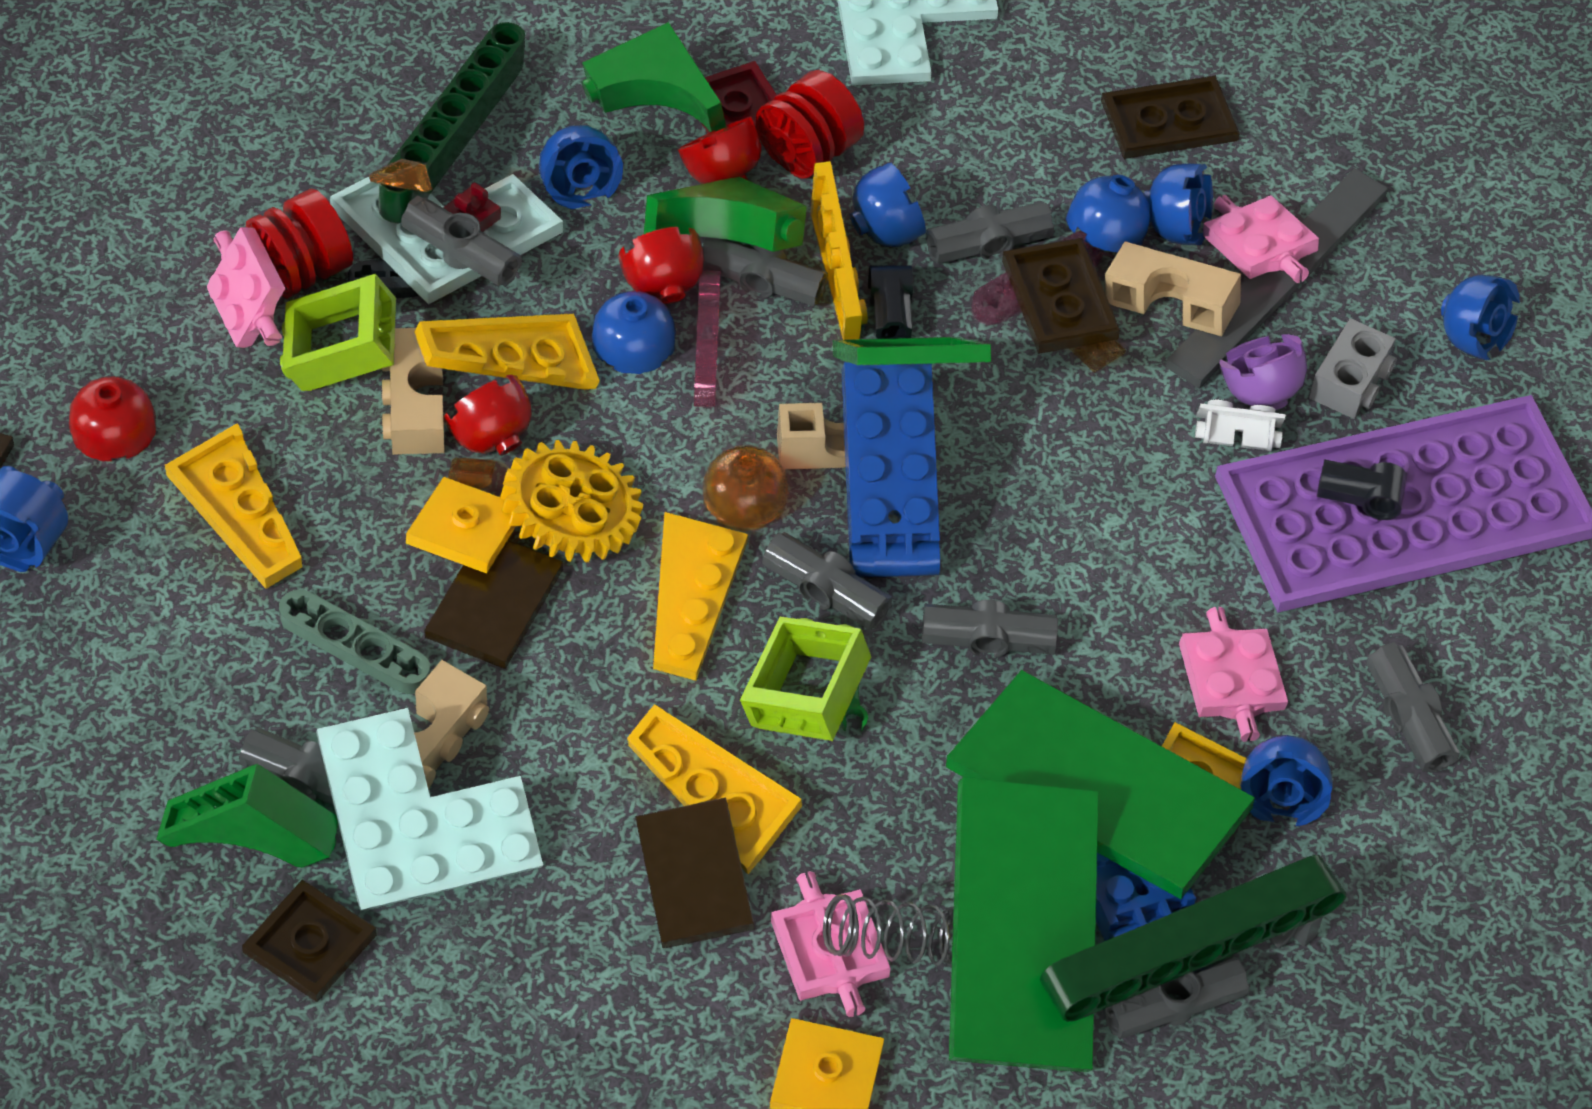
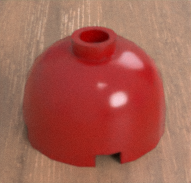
(723, 152)
(664, 263)
(492, 417)
(112, 419)

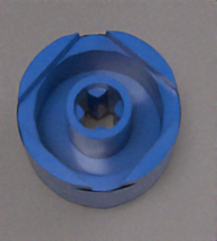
(30, 509)

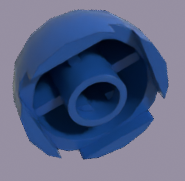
(579, 159)
(1176, 199)
(885, 208)
(1110, 212)
(1480, 306)
(633, 332)
(1290, 775)

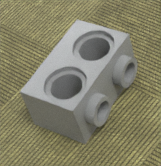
(1353, 368)

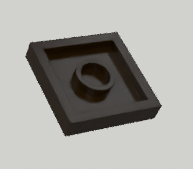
(309, 940)

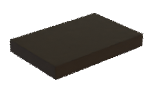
(1169, 117)
(1060, 295)
(494, 610)
(694, 873)

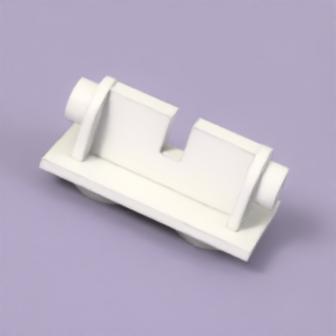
(1223, 421)

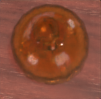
(745, 488)

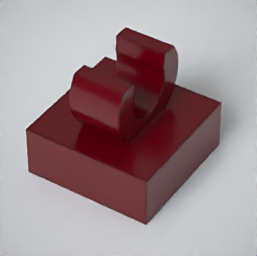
(476, 203)

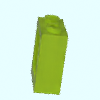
(348, 359)
(803, 714)

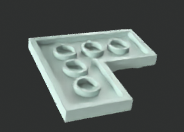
(888, 37)
(522, 226)
(402, 838)

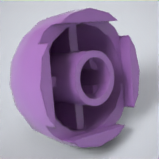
(1266, 371)

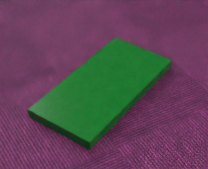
(911, 351)
(1153, 806)
(1017, 910)

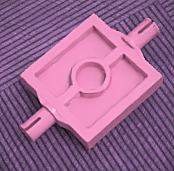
(1261, 237)
(246, 288)
(1233, 673)
(807, 957)

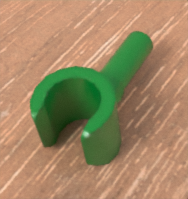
(856, 709)

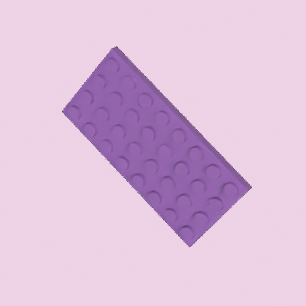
(1474, 494)

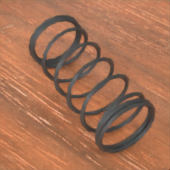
(853, 930)

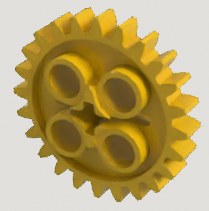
(571, 501)

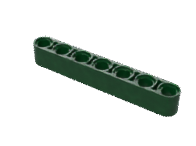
(458, 113)
(1192, 938)

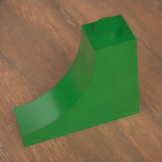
(652, 72)
(730, 211)
(255, 813)

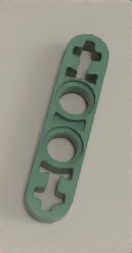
(358, 638)

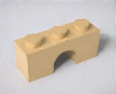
(1145, 275)
(415, 418)
(808, 438)
(453, 706)

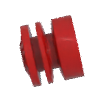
(810, 123)
(304, 240)

